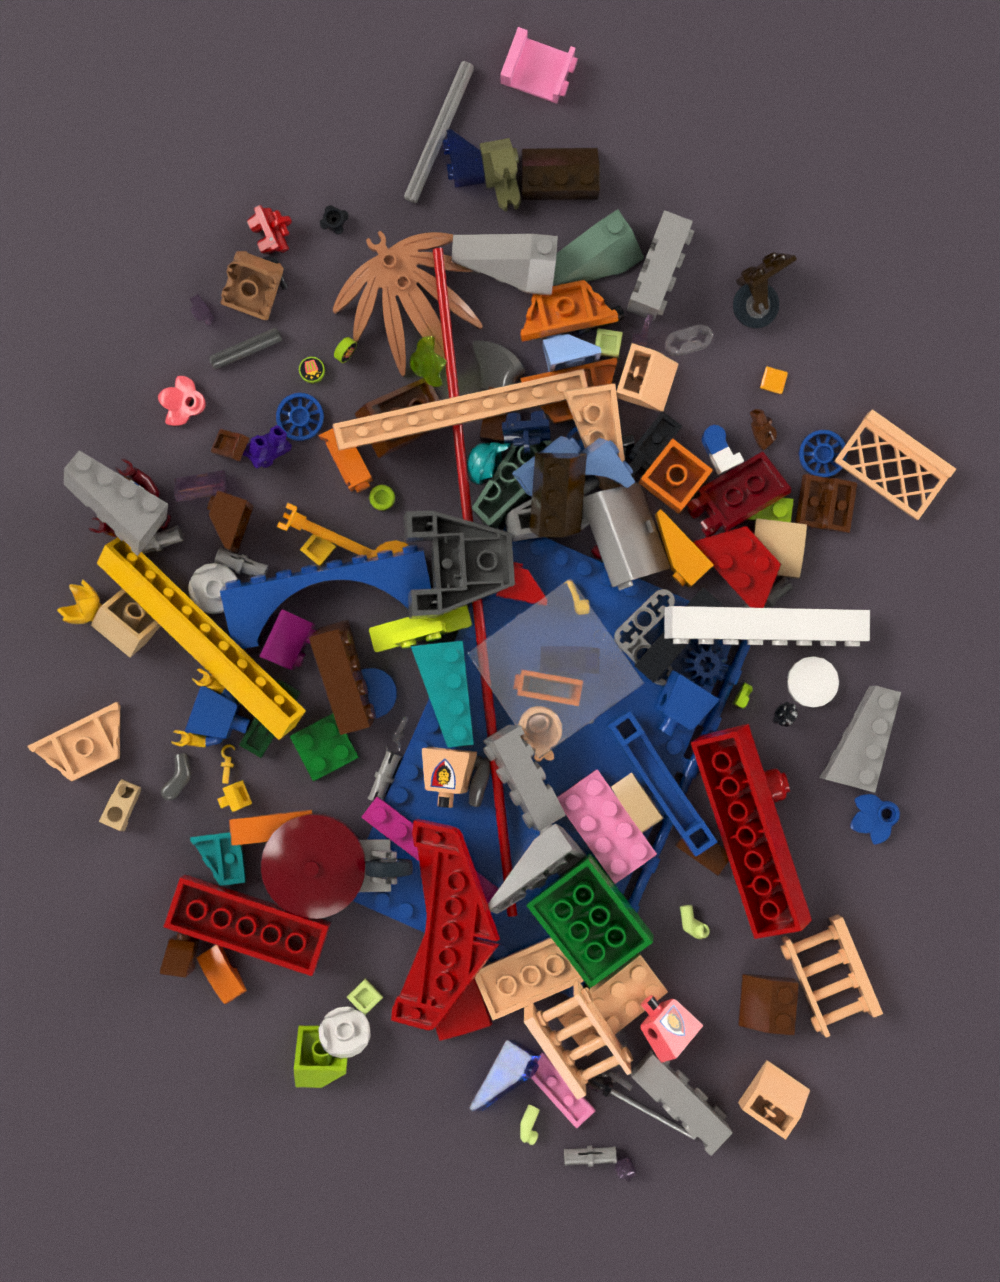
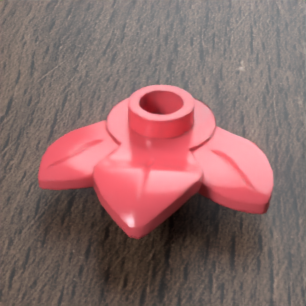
(178, 400)

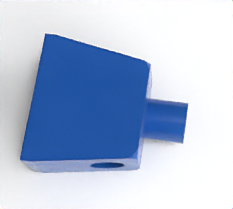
(683, 703)

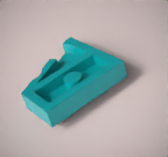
(222, 857)

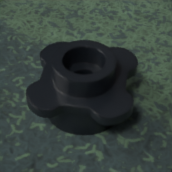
(330, 213)
(785, 714)

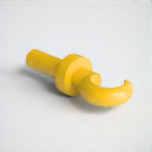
(227, 764)

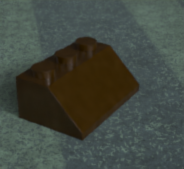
(560, 174)
(557, 494)

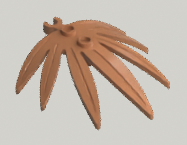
(397, 275)

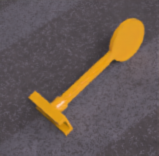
(300, 522)

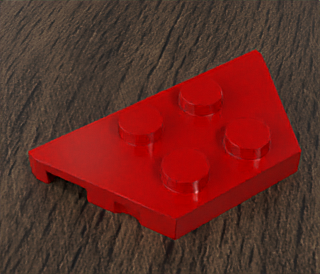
(742, 563)

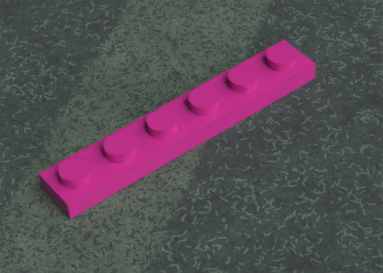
(399, 830)

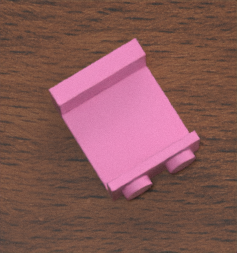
(537, 68)

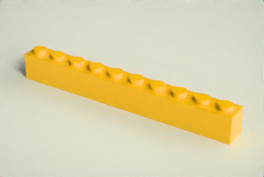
(201, 637)

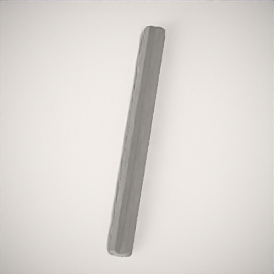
(439, 132)

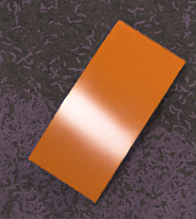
(220, 974)

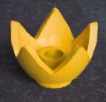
(86, 605)

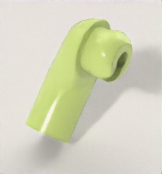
(692, 925)
(526, 1125)

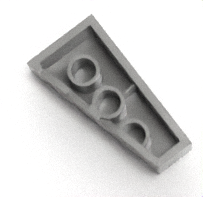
(659, 266)
(116, 500)
(865, 741)
(523, 777)
(682, 1101)

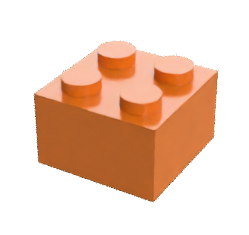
(675, 476)

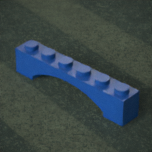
(661, 783)

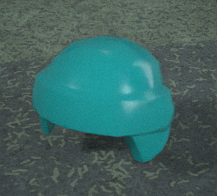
(484, 460)

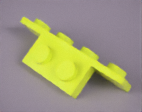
(408, 631)

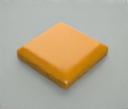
(773, 380)

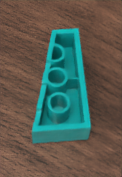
(447, 686)

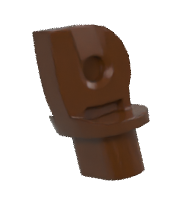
(762, 429)

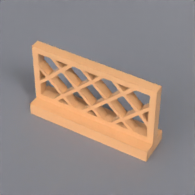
(908, 447)

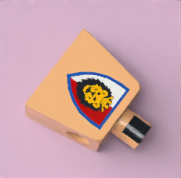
(447, 772)

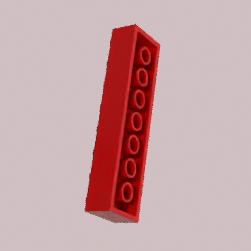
(751, 832)

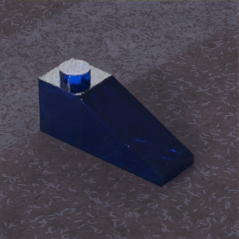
(509, 1071)

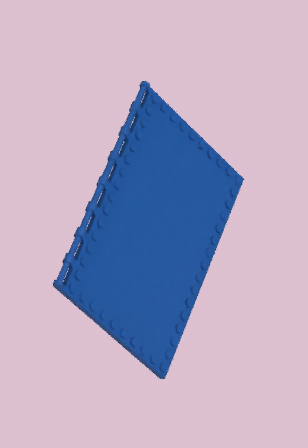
(573, 760)

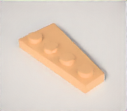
(597, 417)

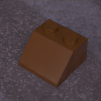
(230, 518)
(768, 1004)

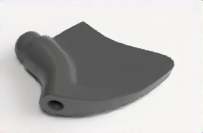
(497, 365)

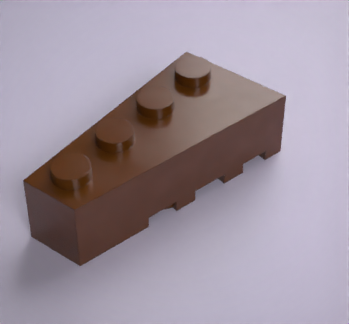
(342, 676)

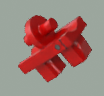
(274, 228)

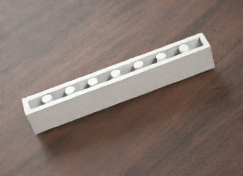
(766, 624)

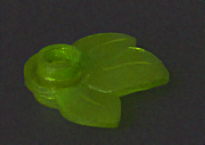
(426, 362)

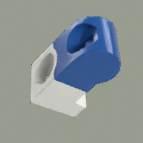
(718, 450)

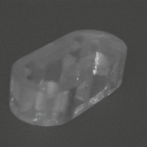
(687, 334)

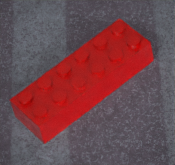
(246, 925)

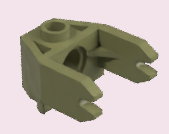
(500, 171)

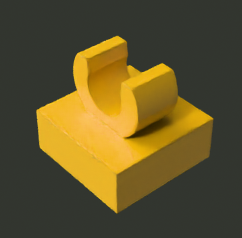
(235, 796)

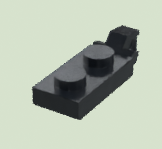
(653, 442)

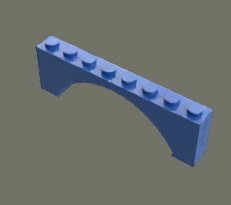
(252, 602)

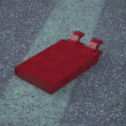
(739, 494)

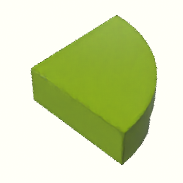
(743, 696)

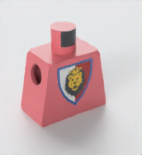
(668, 1027)

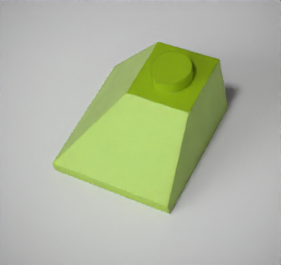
(312, 1063)

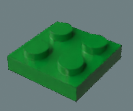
(323, 747)

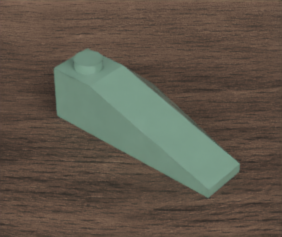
(599, 252)

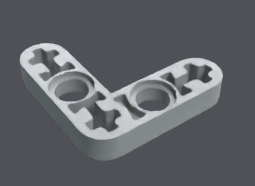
(638, 641)

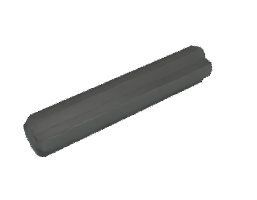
(245, 348)

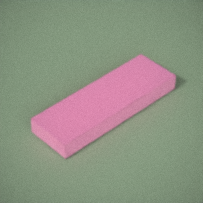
(560, 1094)

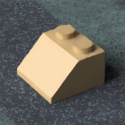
(125, 623)

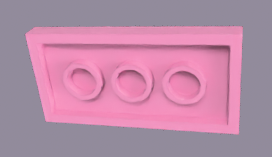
(606, 826)

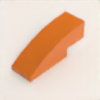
(259, 828)

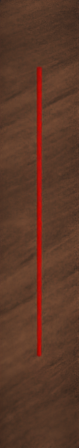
(468, 515)

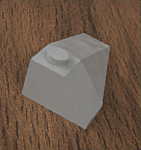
(548, 854)

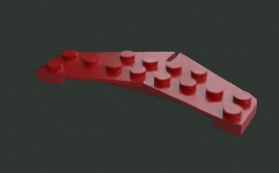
(455, 918)

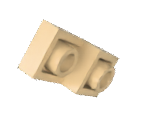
(637, 802)

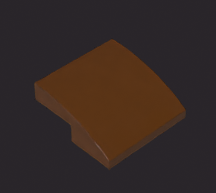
(826, 503)

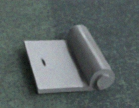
(625, 534)

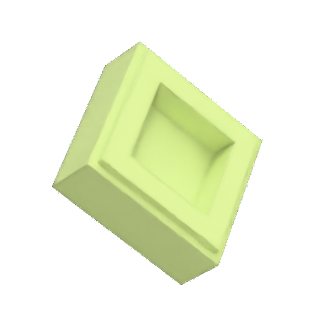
(609, 342)
(365, 996)

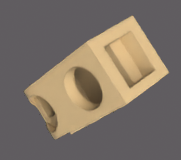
(120, 805)

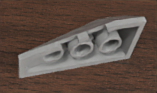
(516, 259)

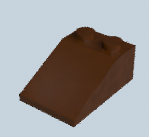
(407, 396)

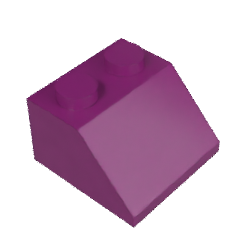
(288, 640)

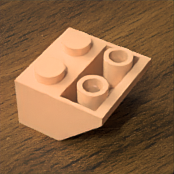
(646, 378)
(775, 1099)

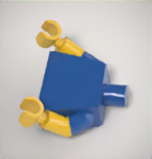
(212, 715)

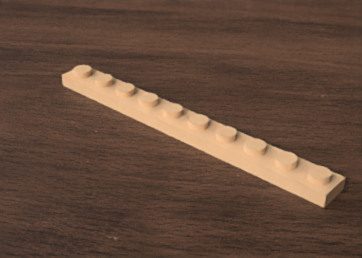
(456, 410)

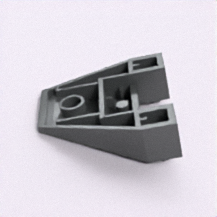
(465, 558)

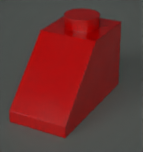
(525, 587)

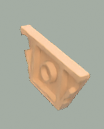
(83, 744)

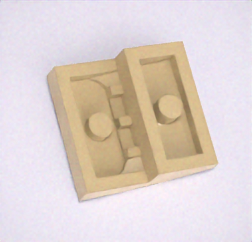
(785, 542)

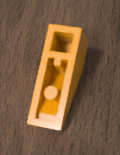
(683, 555)

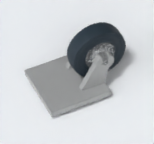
(382, 866)

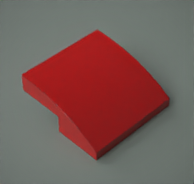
(466, 1015)

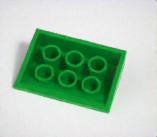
(590, 921)

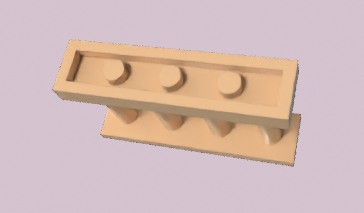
(855, 979)
(564, 1059)

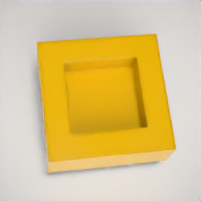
(318, 549)

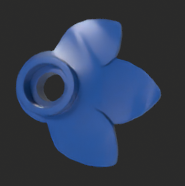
(870, 817)

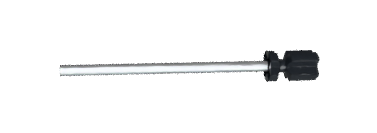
(597, 1083)

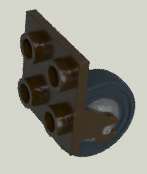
(756, 301)

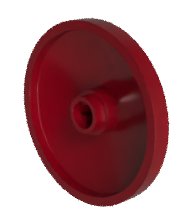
(313, 866)

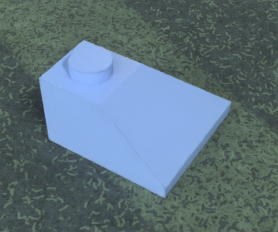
(568, 351)

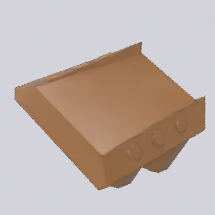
(251, 284)

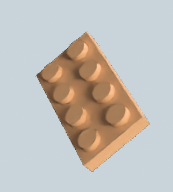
(525, 978)
(618, 998)

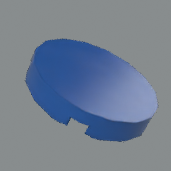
(381, 690)

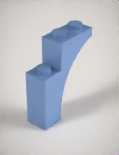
(600, 461)

